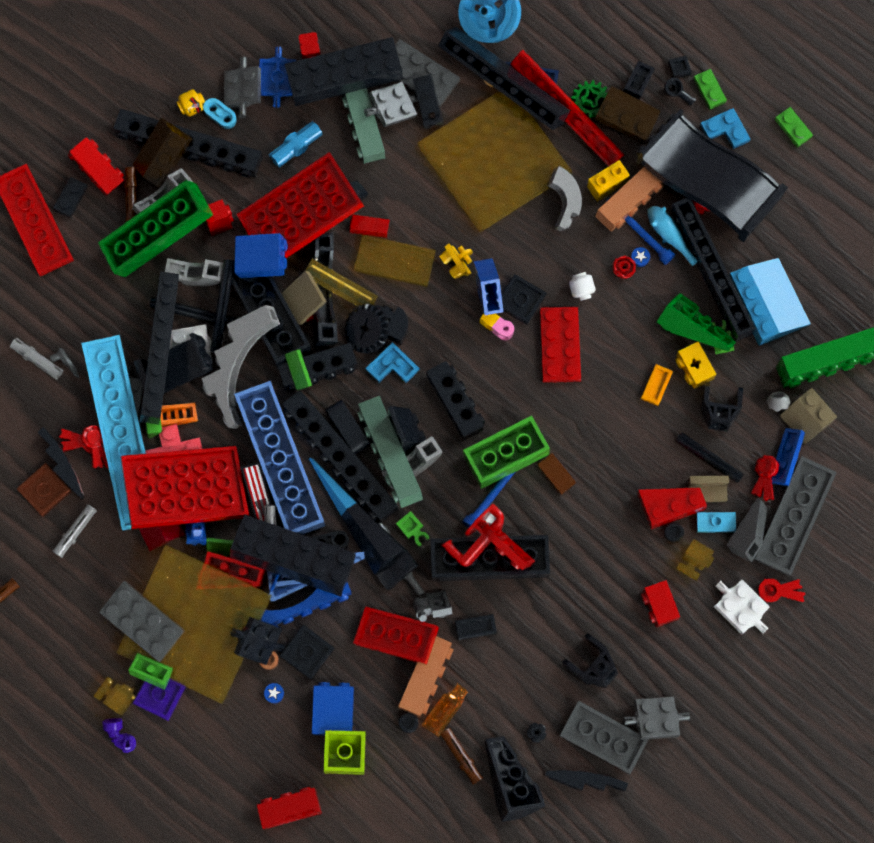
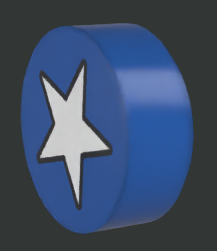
(640, 256)
(274, 693)

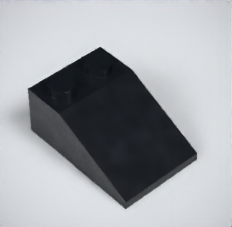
(406, 427)

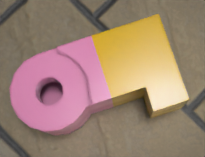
(498, 326)

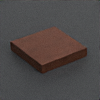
(44, 490)

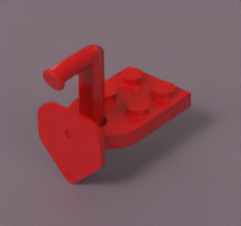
(494, 534)

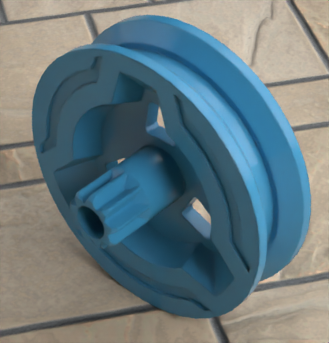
(476, 23)

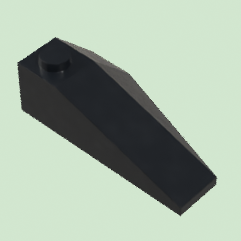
(512, 786)

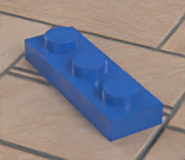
(788, 455)

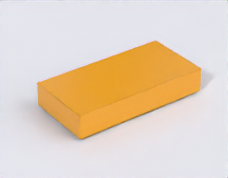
(656, 385)

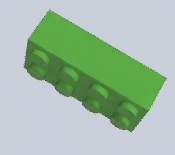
(506, 452)

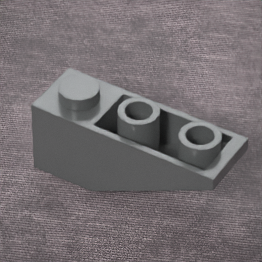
(749, 535)

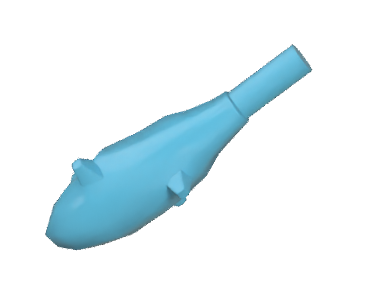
(669, 231)

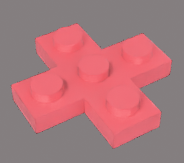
(171, 441)

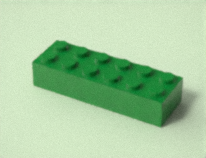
(155, 228)
(826, 358)

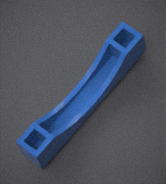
(319, 599)

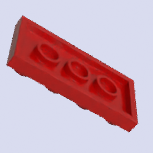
(560, 344)
(396, 635)

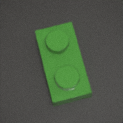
(710, 89)
(793, 127)

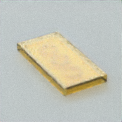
(395, 260)

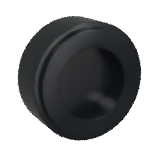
(674, 532)
(408, 723)

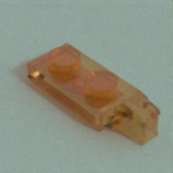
(444, 710)

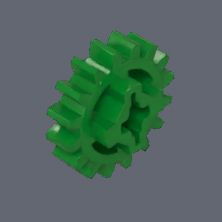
(592, 91)

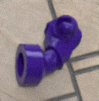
(123, 741)

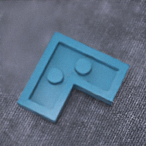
(728, 124)
(392, 359)

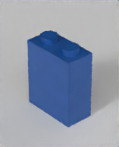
(260, 255)
(488, 286)
(332, 708)

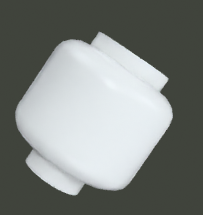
(582, 286)

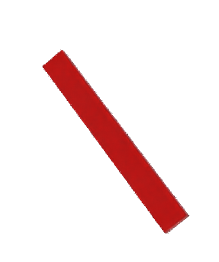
(577, 118)

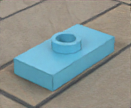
(716, 522)

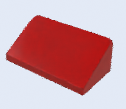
(369, 226)

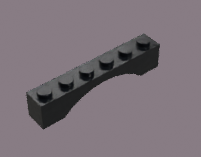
(324, 318)

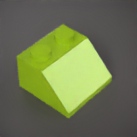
(344, 752)

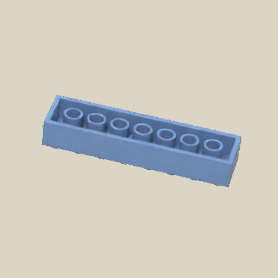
(279, 459)

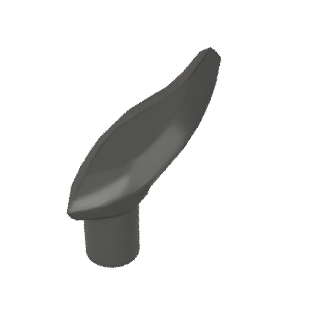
(61, 354)

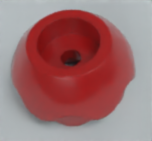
(628, 263)

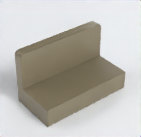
(712, 487)

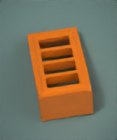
(179, 421)

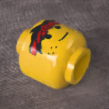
(190, 103)

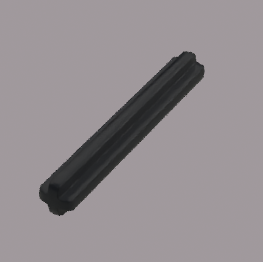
(709, 457)

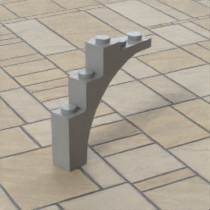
(244, 334)

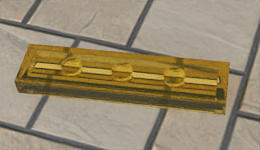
(340, 285)

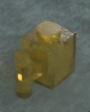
(696, 556)
(118, 698)

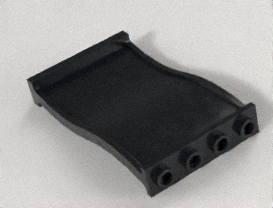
(711, 174)

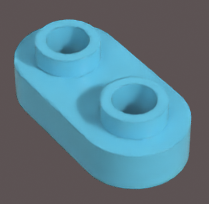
(222, 112)

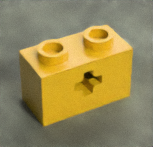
(608, 180)
(695, 355)

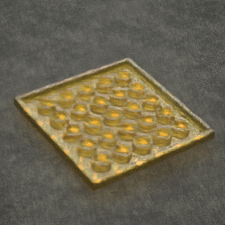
(493, 159)
(207, 608)

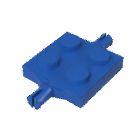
(274, 77)

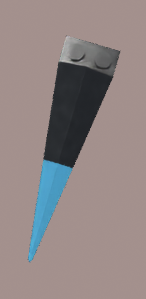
(382, 552)

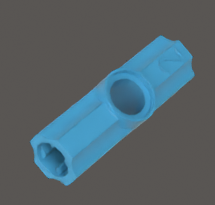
(295, 144)

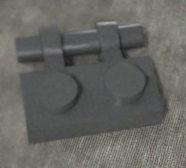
(433, 604)

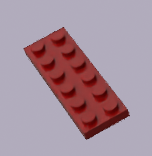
(34, 220)

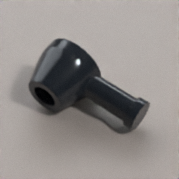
(678, 90)

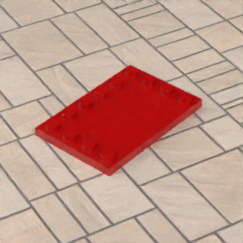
(303, 205)
(184, 487)

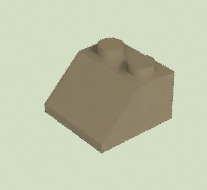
(809, 415)

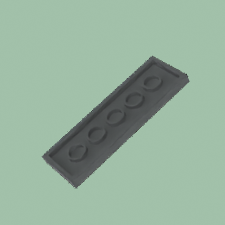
(795, 516)

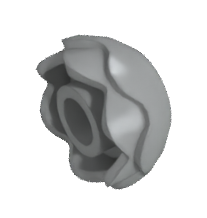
(778, 401)

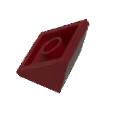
(161, 535)

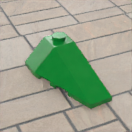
(685, 320)

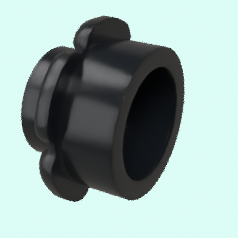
(536, 737)

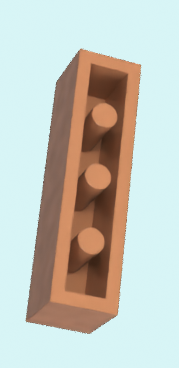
(628, 199)
(424, 678)

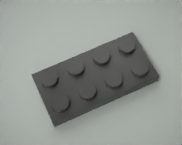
(416, 64)
(142, 621)
(603, 737)

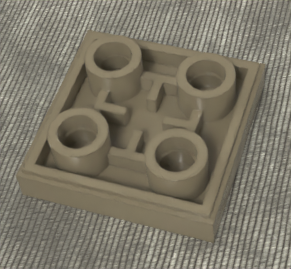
(303, 297)

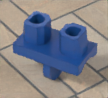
(195, 533)

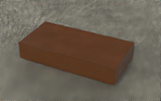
(556, 474)

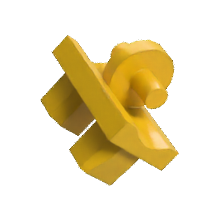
(452, 254)

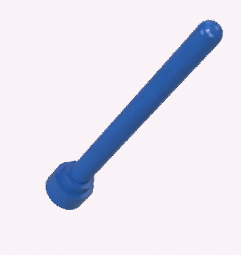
(664, 254)
(469, 519)

